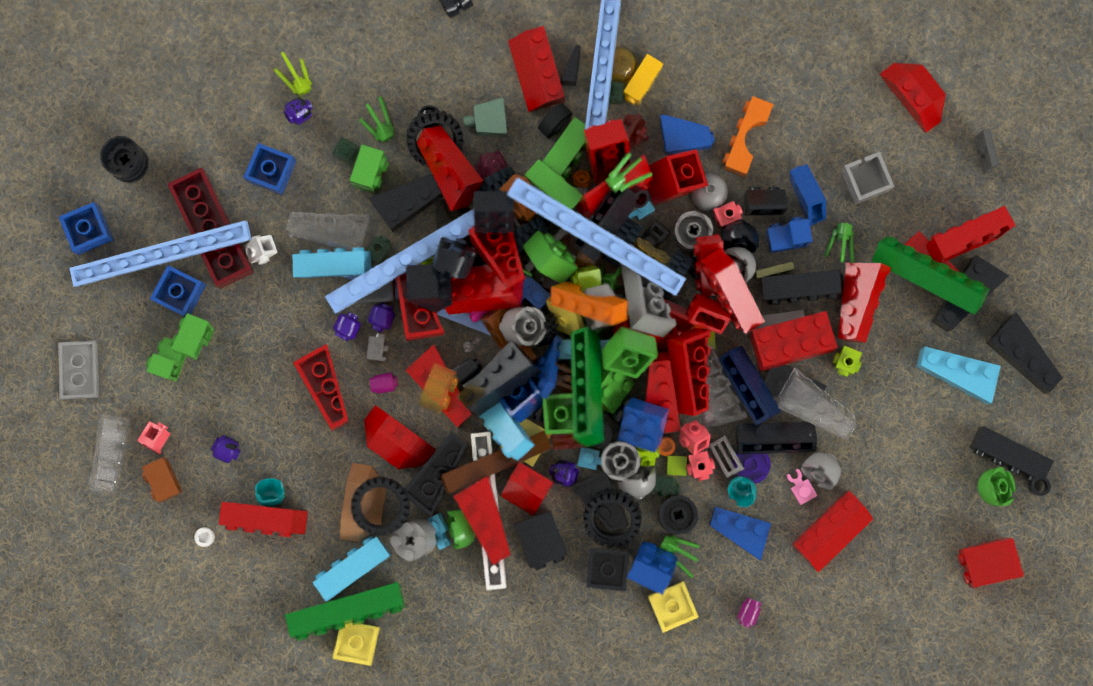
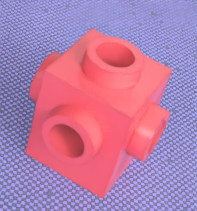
(694, 437)
(703, 458)

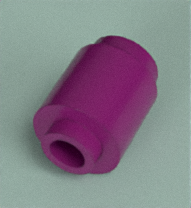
(383, 383)
(749, 612)

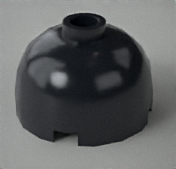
(740, 235)

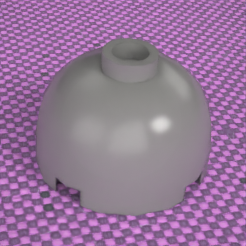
(711, 196)
(744, 260)
(620, 460)
(823, 469)
(640, 483)

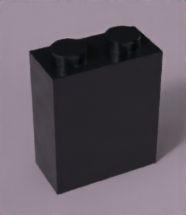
(541, 540)

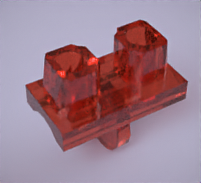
(636, 129)
(565, 441)

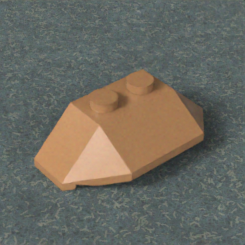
(371, 505)

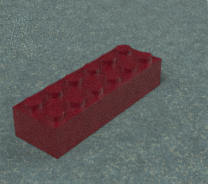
(205, 212)

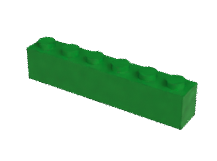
(931, 274)
(586, 387)
(344, 611)

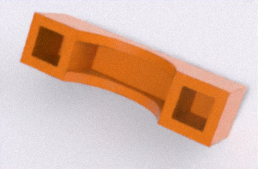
(739, 158)
(604, 309)

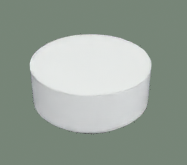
(204, 537)

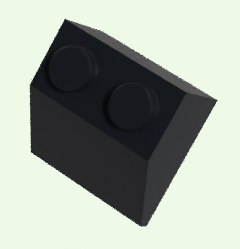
(765, 202)
(428, 287)

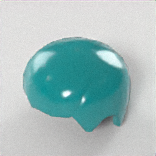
(742, 491)
(269, 492)

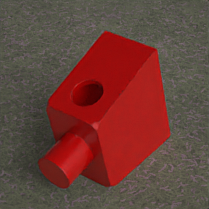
(708, 314)

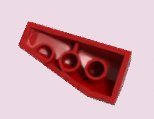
(500, 255)

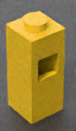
(642, 80)

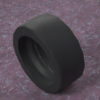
(554, 120)

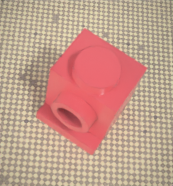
(722, 219)
(154, 436)

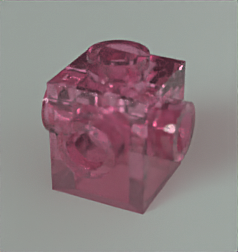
(487, 164)

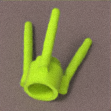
(301, 86)

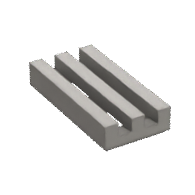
(734, 471)

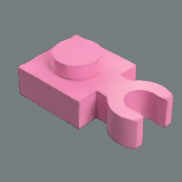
(802, 490)

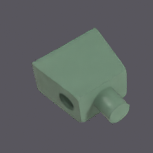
(488, 119)

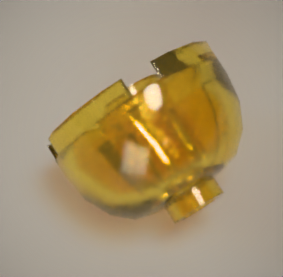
(624, 65)

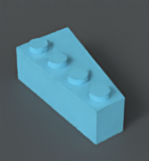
(964, 373)

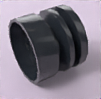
(123, 149)

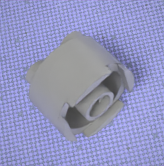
(695, 221)
(523, 326)
(414, 539)

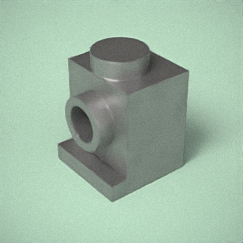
(377, 348)

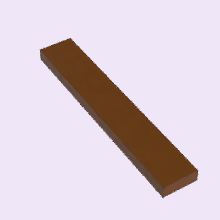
(490, 465)

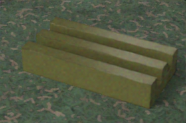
(773, 271)

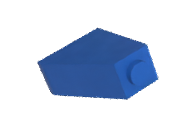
(684, 135)
(808, 194)

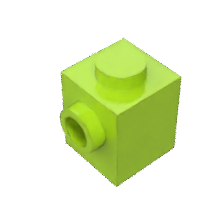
(586, 277)

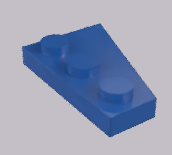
(548, 366)
(742, 530)

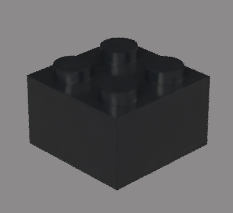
(493, 212)
(607, 569)

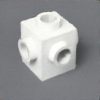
(260, 249)

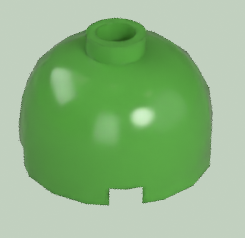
(996, 487)
(460, 529)

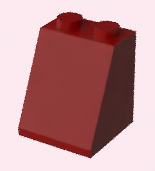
(676, 176)
(526, 489)
(990, 562)

